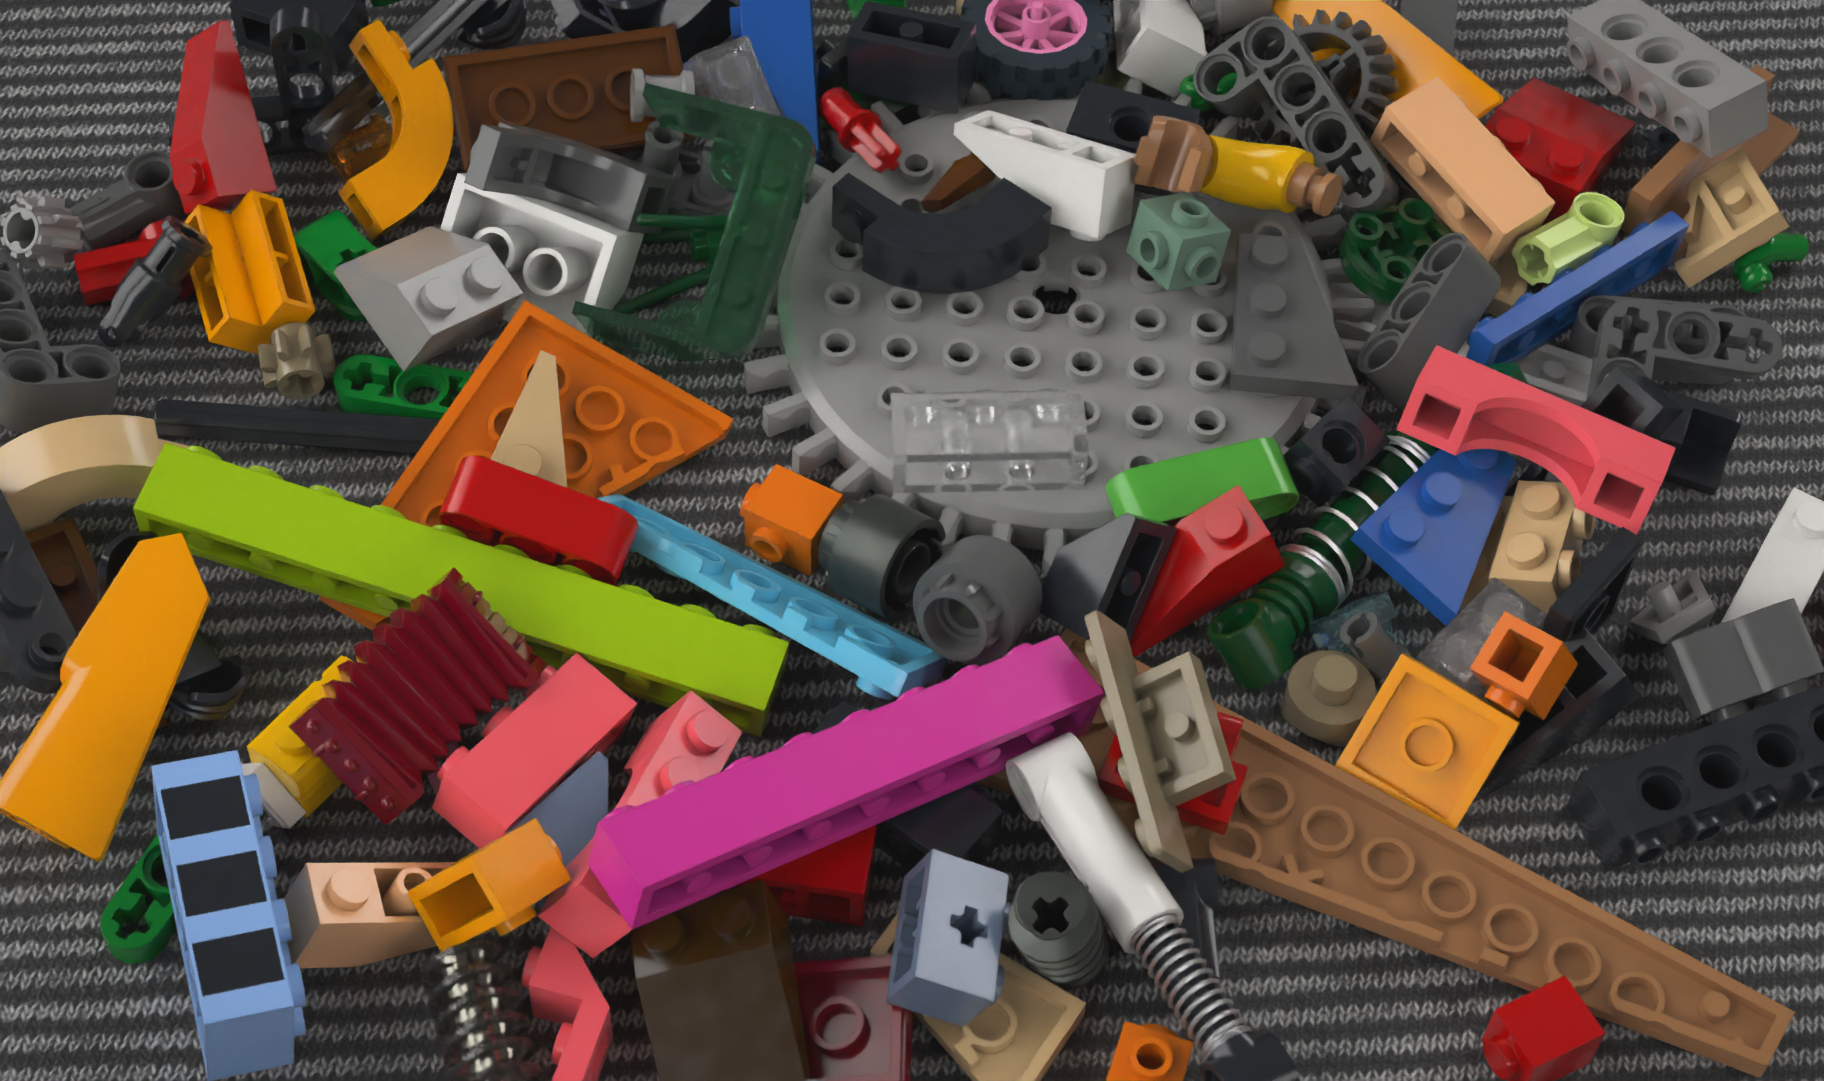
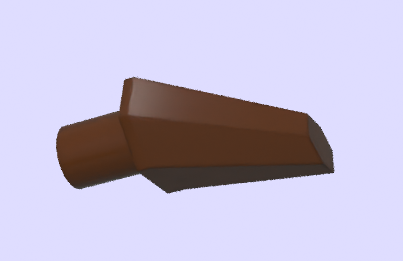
(959, 181)

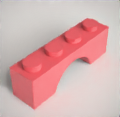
(1601, 462)
(677, 746)

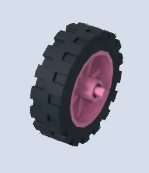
(1025, 57)

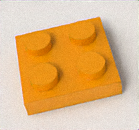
(1427, 742)

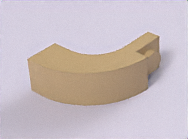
(76, 464)

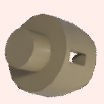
(1328, 696)

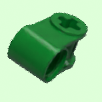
(322, 249)

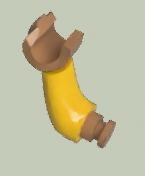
(1242, 173)

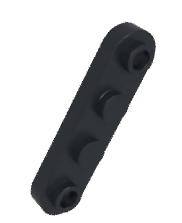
(29, 611)

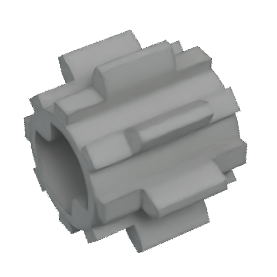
(41, 233)

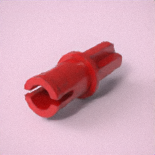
(859, 130)

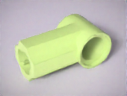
(1569, 238)

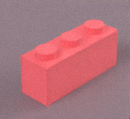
(531, 750)

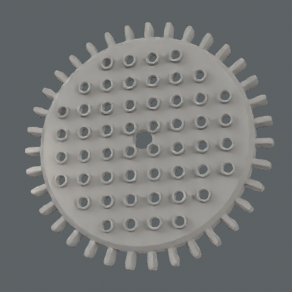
(847, 390)

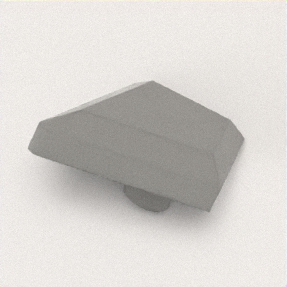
(1674, 610)

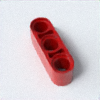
(538, 517)

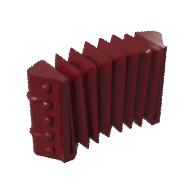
(415, 693)

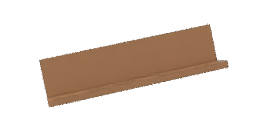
(1668, 182)

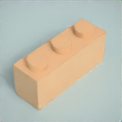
(1461, 169)

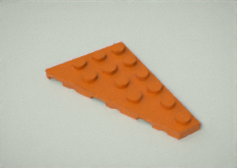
(615, 421)

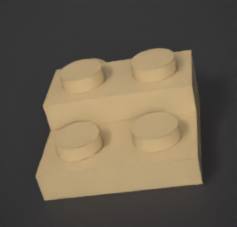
(1534, 544)

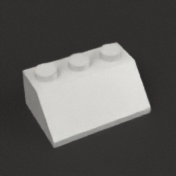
(547, 249)

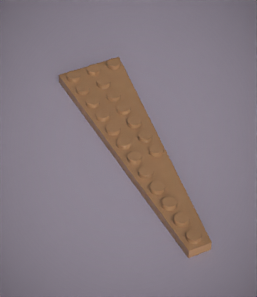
(1403, 875)

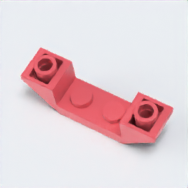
(568, 995)

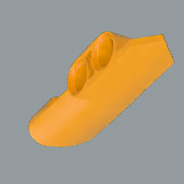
(1415, 53)
(113, 692)

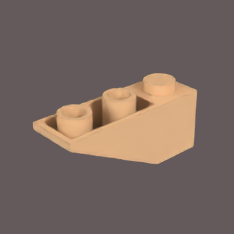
(356, 913)

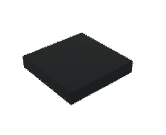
(1596, 590)

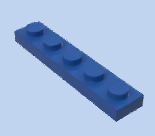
(1552, 311)

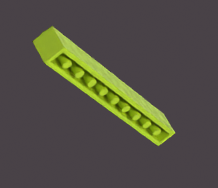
(385, 561)

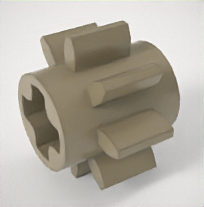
(297, 360)

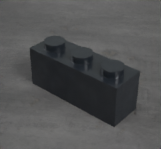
(959, 823)

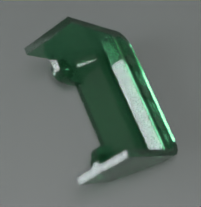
(769, 170)

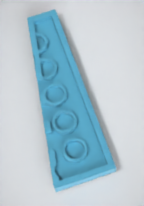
(879, 654)

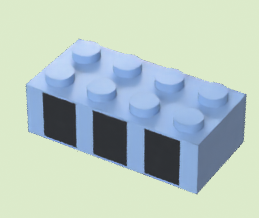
(228, 914)

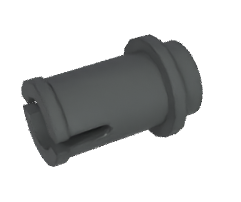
(1371, 645)

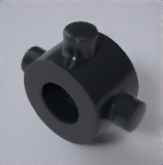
(1659, 143)

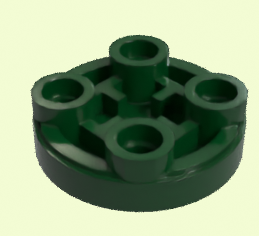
(1387, 245)

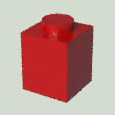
(1542, 1035)

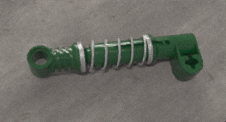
(1259, 630)

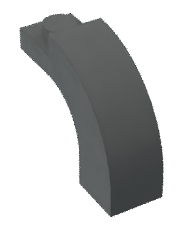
(569, 174)

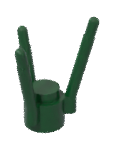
(703, 238)

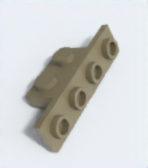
(1165, 736)

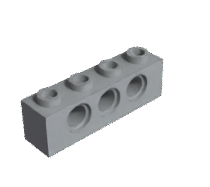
(1668, 74)

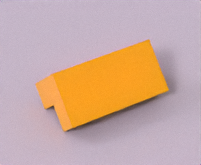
(251, 274)

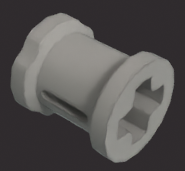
(638, 104)

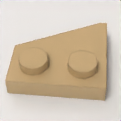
(1726, 217)

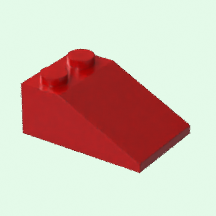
(1560, 140)

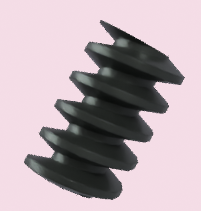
(1058, 930)

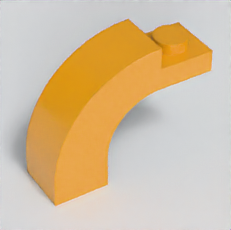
(420, 133)

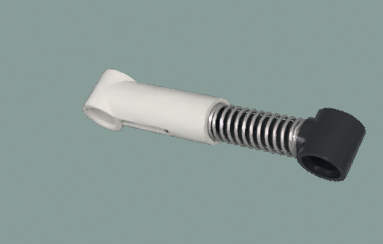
(1062, 792)

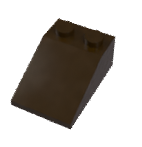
(722, 990)

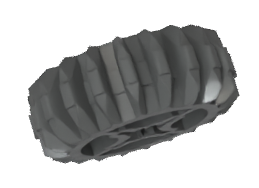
(1362, 55)

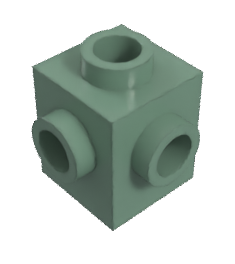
(1178, 241)

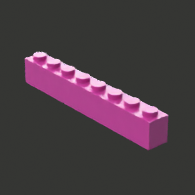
(838, 780)

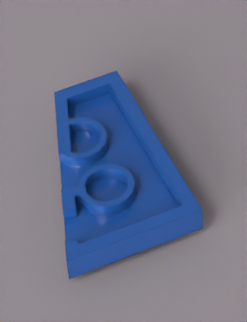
(1438, 525)

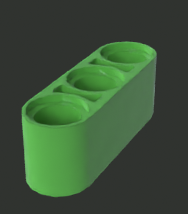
(1185, 483)

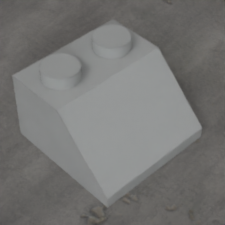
(429, 292)

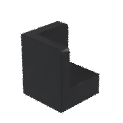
(1702, 443)

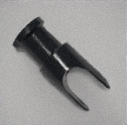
(153, 282)

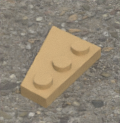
(1016, 1034)

